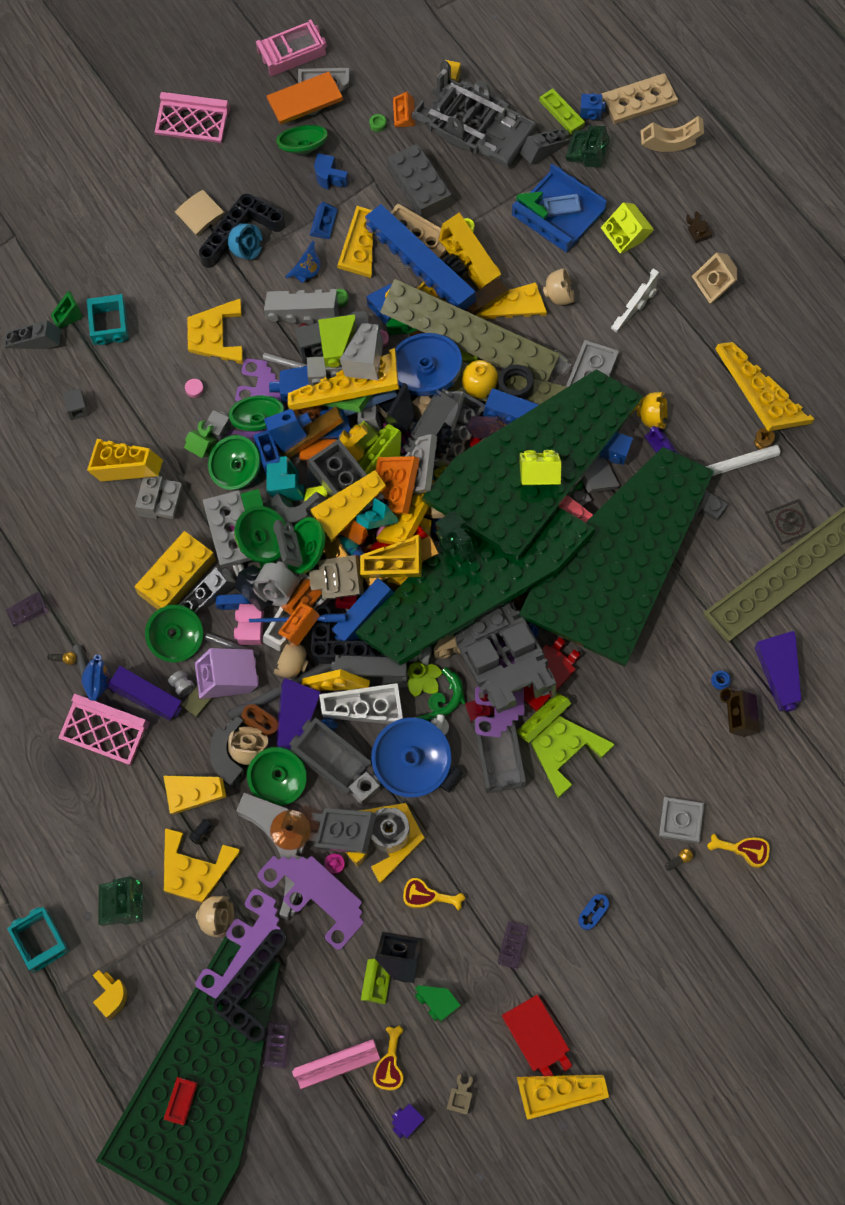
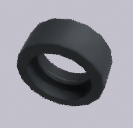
(514, 370)

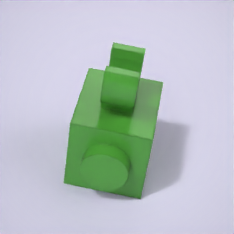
(200, 441)

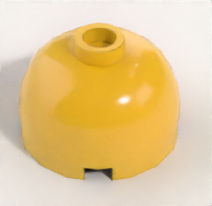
(480, 378)
(653, 410)

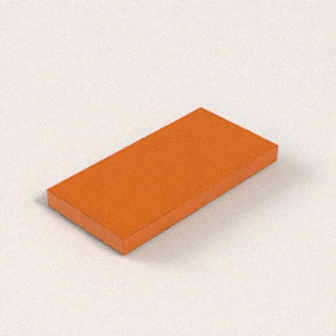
(304, 98)

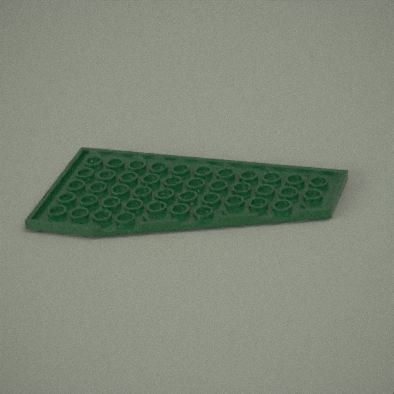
(486, 479)
(617, 575)
(459, 592)
(198, 1159)

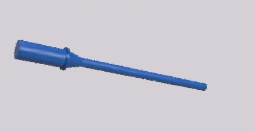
(325, 618)

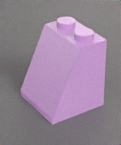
(226, 672)

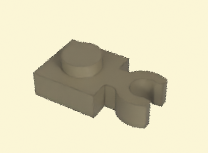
(459, 1098)

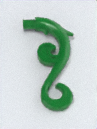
(458, 696)

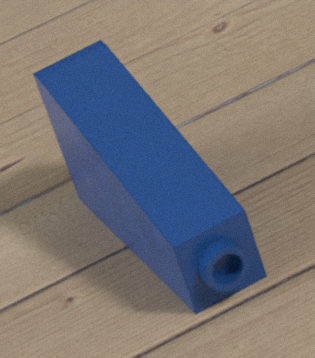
(362, 610)

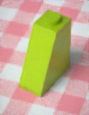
(335, 337)

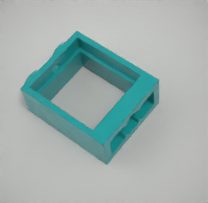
(107, 304)
(46, 957)

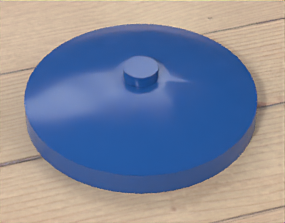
(428, 363)
(411, 757)

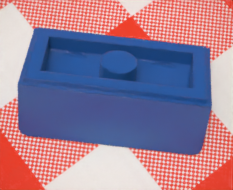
(323, 221)

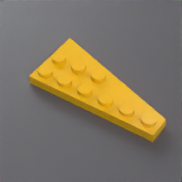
(344, 388)
(762, 392)

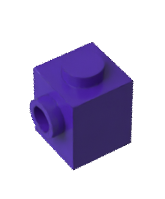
(406, 1121)

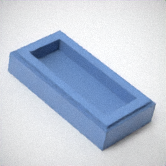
(562, 205)

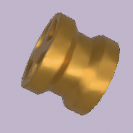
(761, 443)

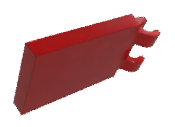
(560, 667)
(537, 1036)

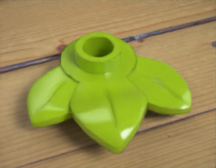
(425, 681)

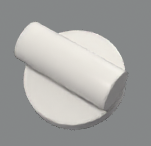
(441, 723)

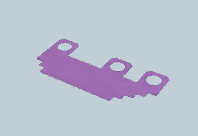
(262, 388)
(506, 717)
(323, 888)
(249, 942)

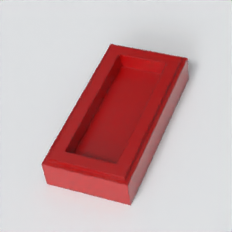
(180, 1101)

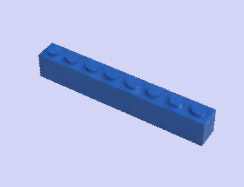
(419, 258)
(511, 407)

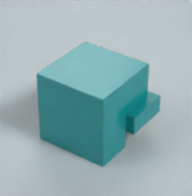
(284, 479)

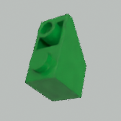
(439, 1001)

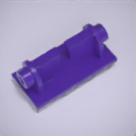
(658, 439)

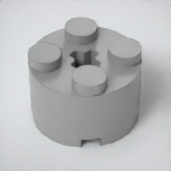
(275, 583)
(389, 819)

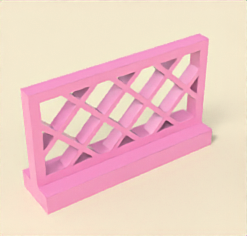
(197, 105)
(113, 715)
(336, 1064)

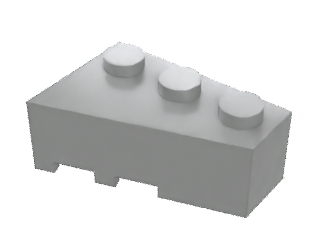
(363, 353)

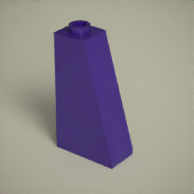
(781, 669)
(144, 694)
(295, 708)

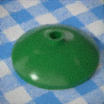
(302, 139)
(251, 411)
(225, 459)
(259, 522)
(311, 544)
(187, 636)
(274, 788)

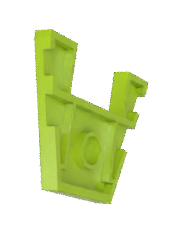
(559, 744)

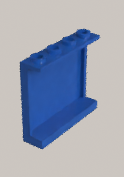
(564, 229)

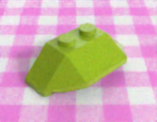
(385, 446)

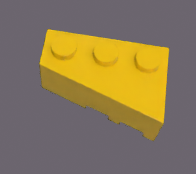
(396, 560)

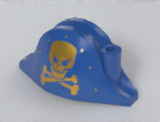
(307, 266)
(95, 678)

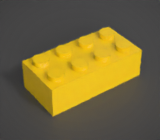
(175, 572)

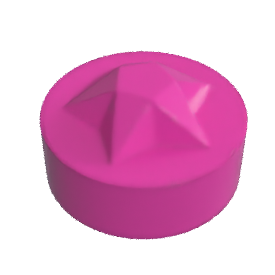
(334, 863)

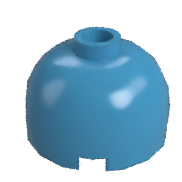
(245, 241)

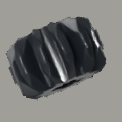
(456, 265)

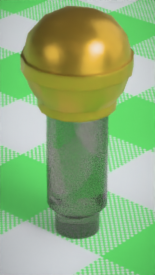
(68, 658)
(683, 857)

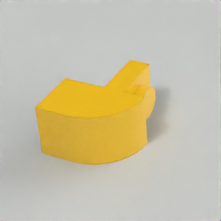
(350, 440)
(114, 997)

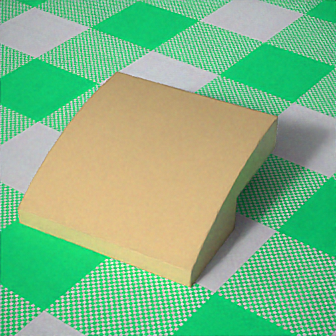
(200, 212)

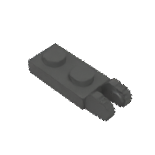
(288, 543)

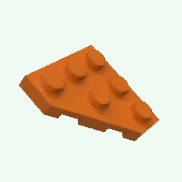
(399, 478)

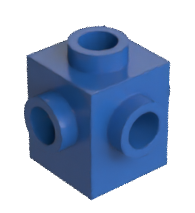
(591, 106)

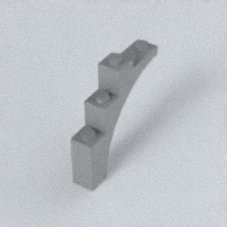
(262, 814)

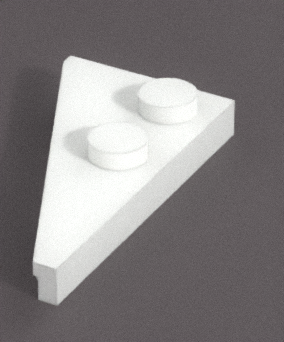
(638, 300)

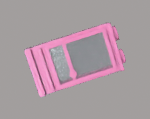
(292, 48)

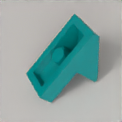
(378, 517)

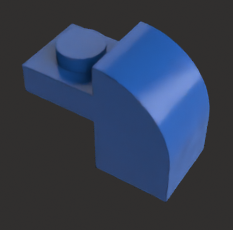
(327, 174)

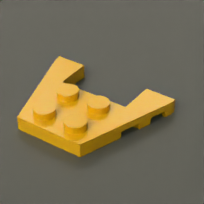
(206, 332)
(416, 837)
(190, 876)

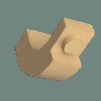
(672, 139)

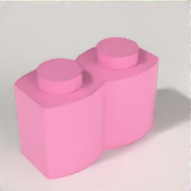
(247, 632)

